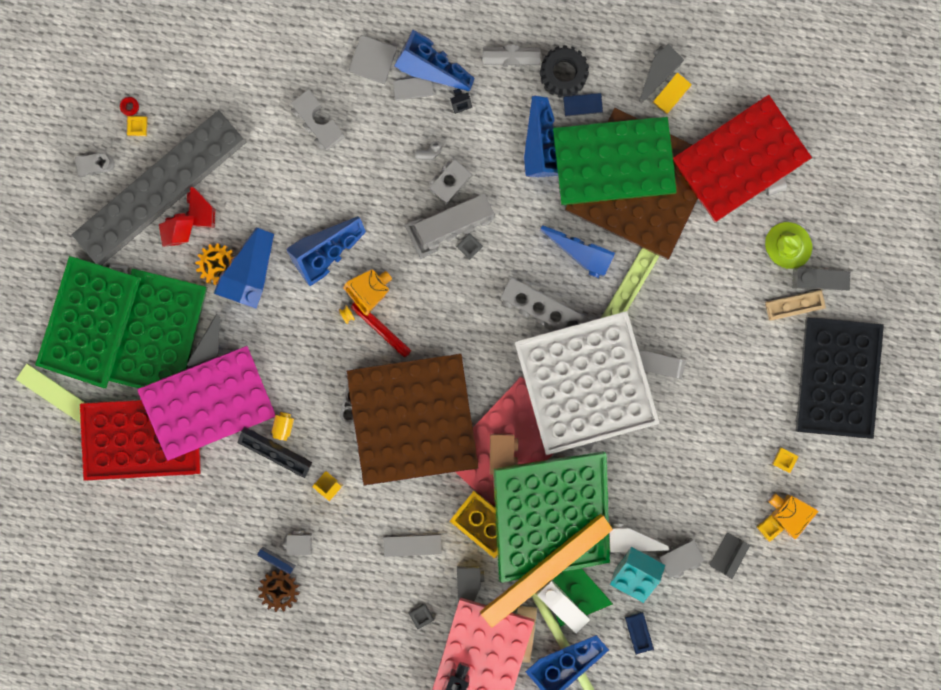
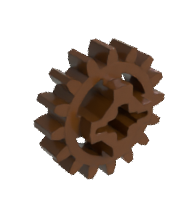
(270, 589)

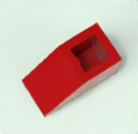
(201, 209)
(176, 230)

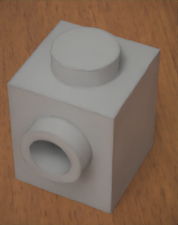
(298, 543)

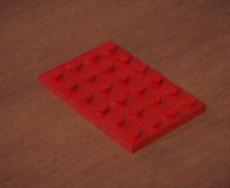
(741, 158)
(123, 444)

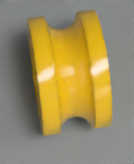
(346, 314)

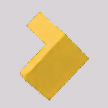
(327, 486)

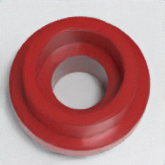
(123, 106)

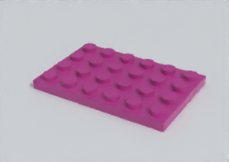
(206, 402)

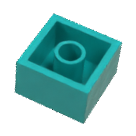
(637, 574)

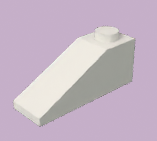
(624, 538)
(562, 606)

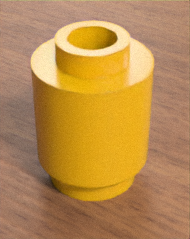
(282, 426)

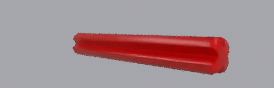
(383, 331)

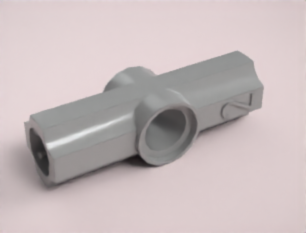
(511, 55)

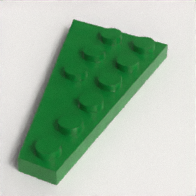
(581, 591)

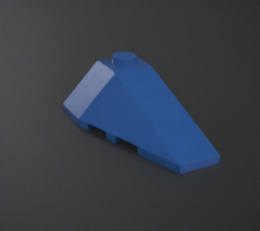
(424, 62)
(590, 257)
(566, 665)

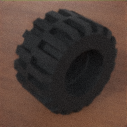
(568, 55)

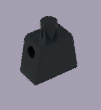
(458, 675)

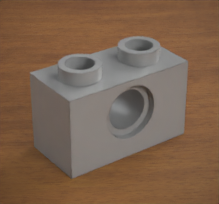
(445, 192)

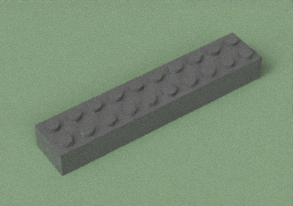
(159, 188)

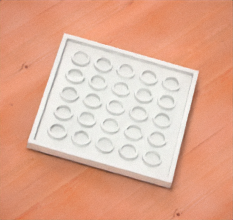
(586, 383)

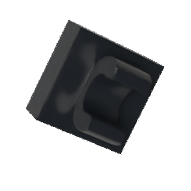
(461, 101)

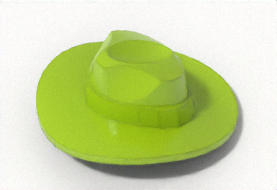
(788, 245)

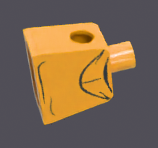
(368, 289)
(792, 514)

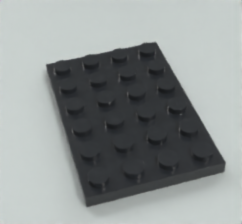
(839, 378)

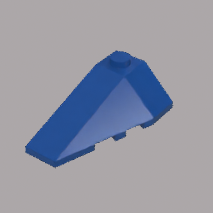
(539, 147)
(317, 251)
(247, 272)

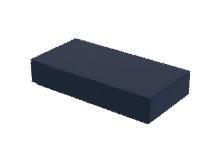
(583, 104)
(276, 560)
(639, 633)

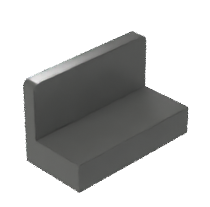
(729, 555)

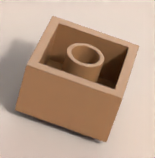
(502, 450)

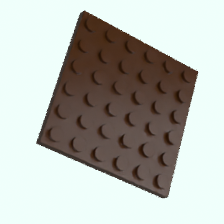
(644, 221)
(412, 419)

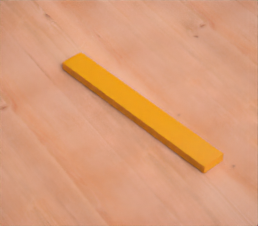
(546, 570)

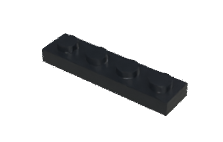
(274, 452)

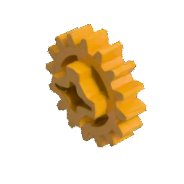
(221, 255)

